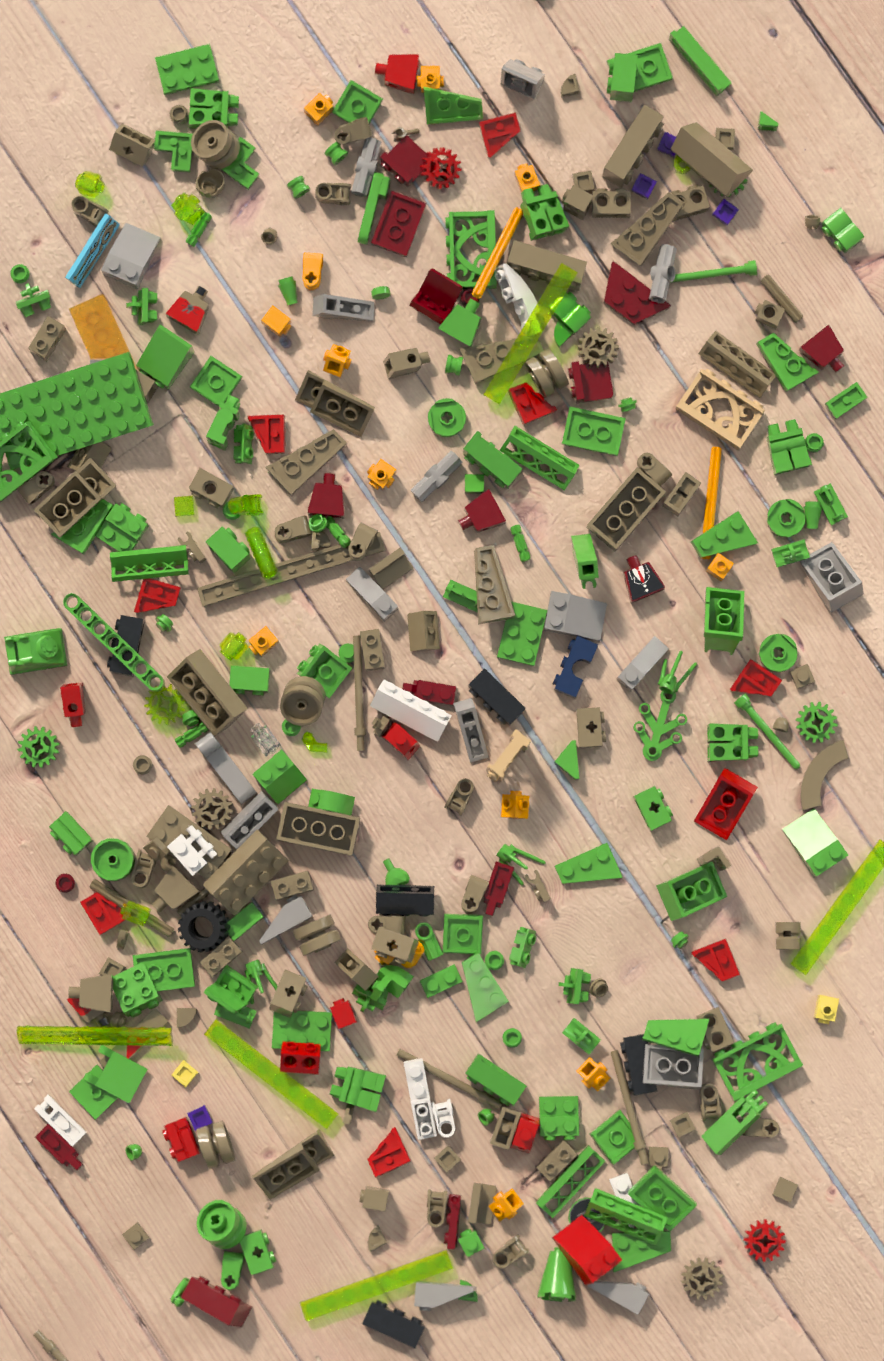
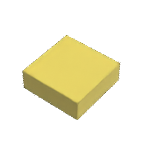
(184, 1073)

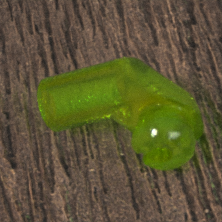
(311, 743)

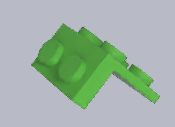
(135, 990)
(231, 990)

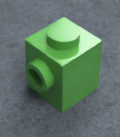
(470, 1242)

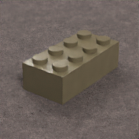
(632, 146)
(543, 263)
(626, 509)
(207, 692)
(173, 824)
(318, 828)
(245, 872)

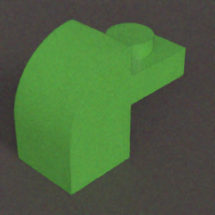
(331, 801)
(392, 979)

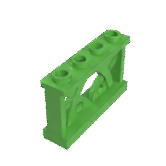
(486, 228)
(37, 460)
(783, 1064)

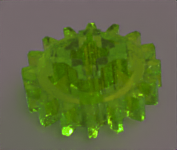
(157, 708)

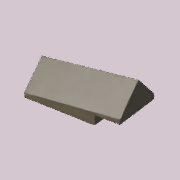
(710, 158)
(334, 404)
(75, 497)
(294, 1165)

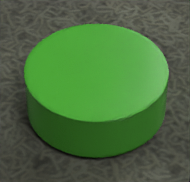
(380, 293)

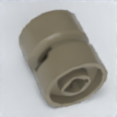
(788, 942)

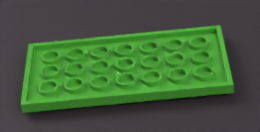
(77, 407)

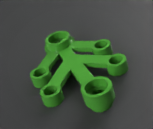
(658, 728)

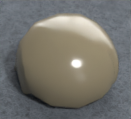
(210, 183)

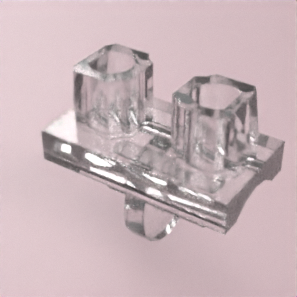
(264, 739)

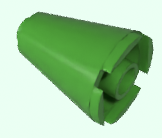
(557, 1279)

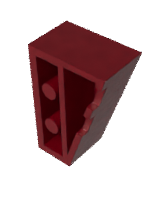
(216, 1302)

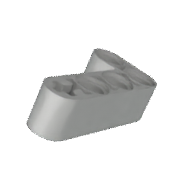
(225, 767)

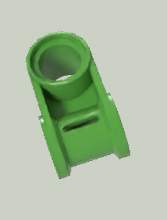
(231, 1265)

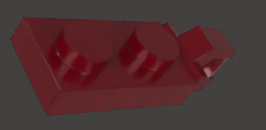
(431, 691)
(497, 887)
(59, 1147)
(452, 1220)

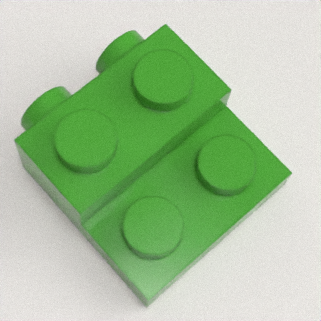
(122, 528)
(325, 668)
(559, 1117)

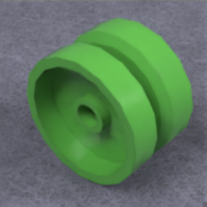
(124, 859)
(221, 1224)

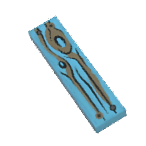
(92, 250)

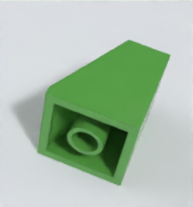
(164, 357)

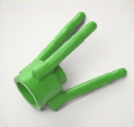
(668, 683)
(507, 854)
(254, 970)

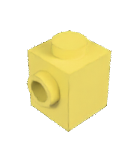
(826, 1009)

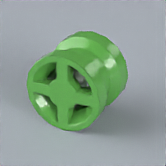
(336, 153)
(298, 187)
(453, 365)

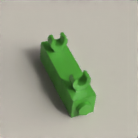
(585, 559)

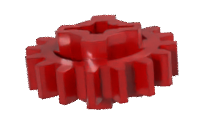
(446, 172)
(764, 1248)

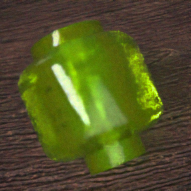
(89, 184)
(233, 646)

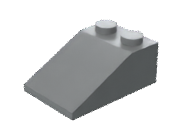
(522, 78)
(130, 255)
(832, 577)
(575, 616)
(672, 1068)

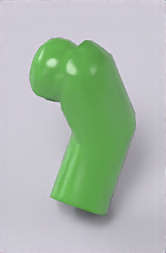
(176, 1296)

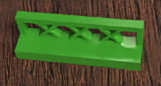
(699, 60)
(542, 455)
(149, 560)
(565, 1176)
(627, 1214)

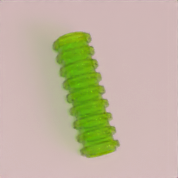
(261, 552)

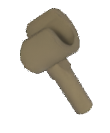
(401, 132)

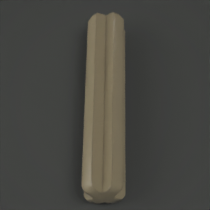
(782, 298)

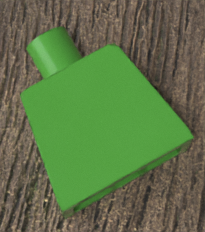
(463, 322)

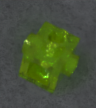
(187, 208)

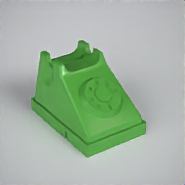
(723, 619)
(35, 651)

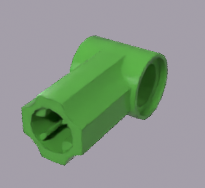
(431, 946)

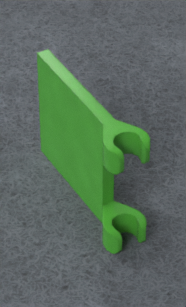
(120, 1075)

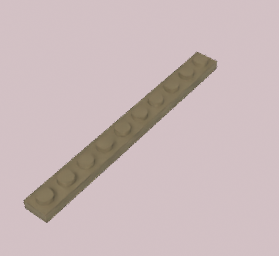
(287, 571)

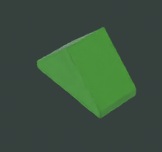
(568, 760)

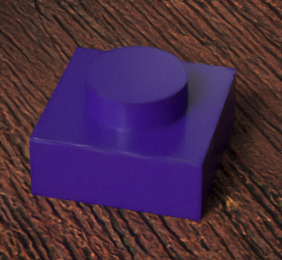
(666, 144)
(643, 186)
(725, 212)
(200, 1117)

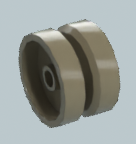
(215, 144)
(546, 373)
(302, 701)
(317, 936)
(213, 1145)

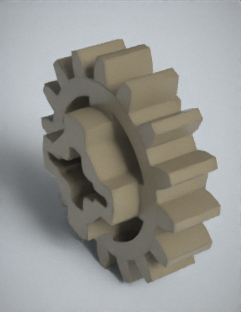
(605, 344)
(214, 817)
(704, 1265)

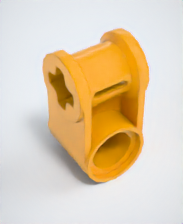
(312, 268)

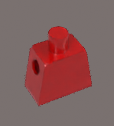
(400, 71)
(74, 694)
(401, 740)
(525, 1133)

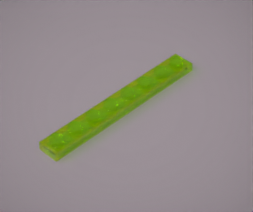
(530, 333)
(840, 910)
(95, 1035)
(271, 1073)
(376, 1285)

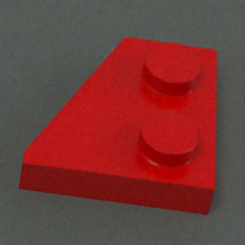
(498, 132)
(529, 403)
(270, 432)
(156, 595)
(756, 680)
(102, 912)
(718, 959)
(388, 1155)

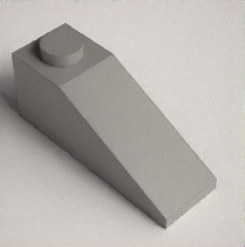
(342, 308)
(372, 593)
(642, 663)
(471, 730)
(289, 916)
(623, 1293)
(434, 1294)

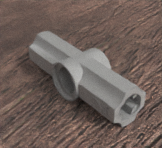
(366, 167)
(662, 273)
(436, 476)

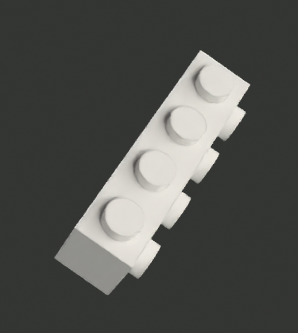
(410, 710)

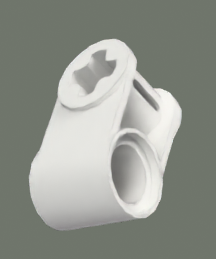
(443, 1116)

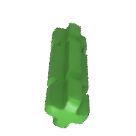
(198, 229)
(337, 532)
(520, 543)
(191, 734)

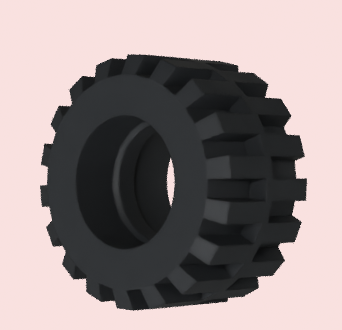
(189, 931)

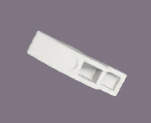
(515, 291)
(420, 1098)

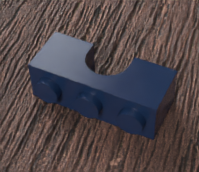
(567, 682)

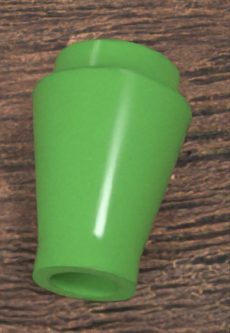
(288, 289)
(812, 513)

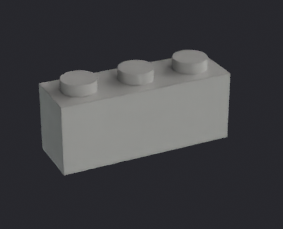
(249, 820)

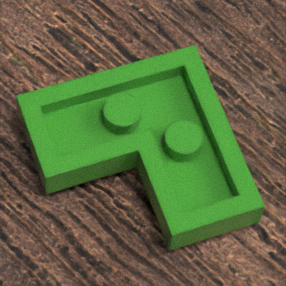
(178, 144)
(239, 169)

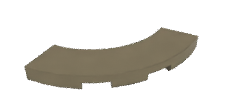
(817, 771)

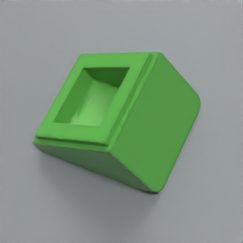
(766, 123)
(474, 483)

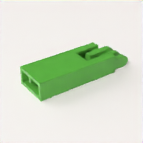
(728, 1128)

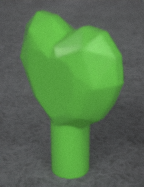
(395, 876)

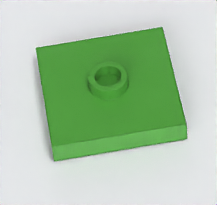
(357, 103)
(216, 381)
(462, 933)
(92, 1097)
(614, 1137)

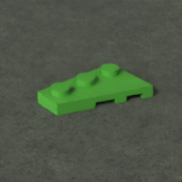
(786, 364)
(724, 536)
(589, 866)
(482, 987)

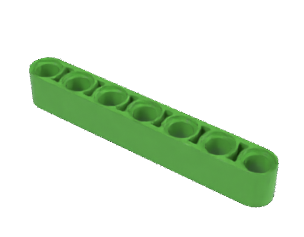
(105, 638)

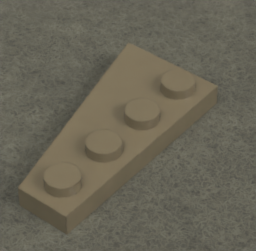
(646, 232)
(486, 359)
(303, 463)
(491, 589)

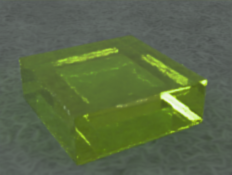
(184, 506)

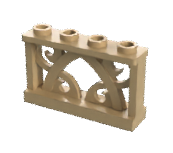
(704, 420)
(518, 743)

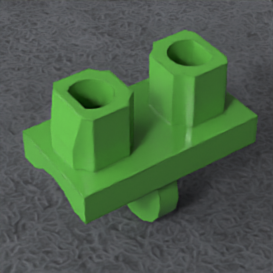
(144, 298)
(25, 304)
(790, 553)
(572, 986)
(365, 1000)
(581, 1036)

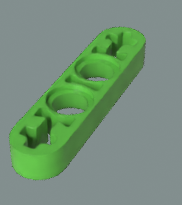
(370, 209)

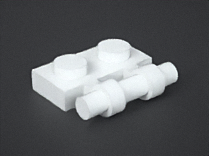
(187, 854)

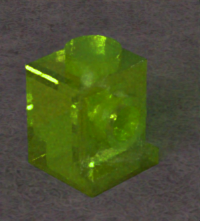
(142, 916)

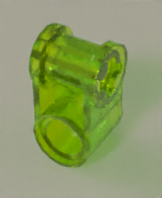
(246, 505)

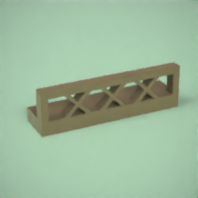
(736, 365)
(717, 856)

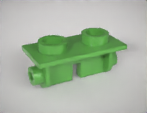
(244, 435)
(830, 504)
(461, 595)
(521, 955)
(243, 1017)

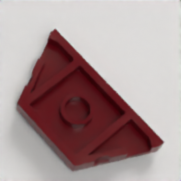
(630, 296)

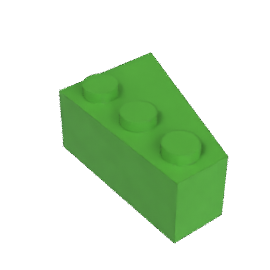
(491, 461)
(495, 1080)

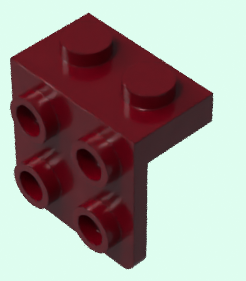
(404, 161)
(436, 296)
(590, 382)

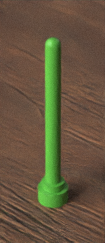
(748, 268)
(744, 703)

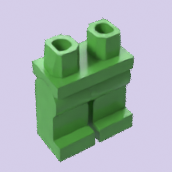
(212, 105)
(543, 213)
(223, 422)
(789, 441)
(736, 745)
(353, 1085)

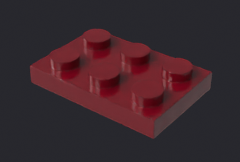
(398, 223)

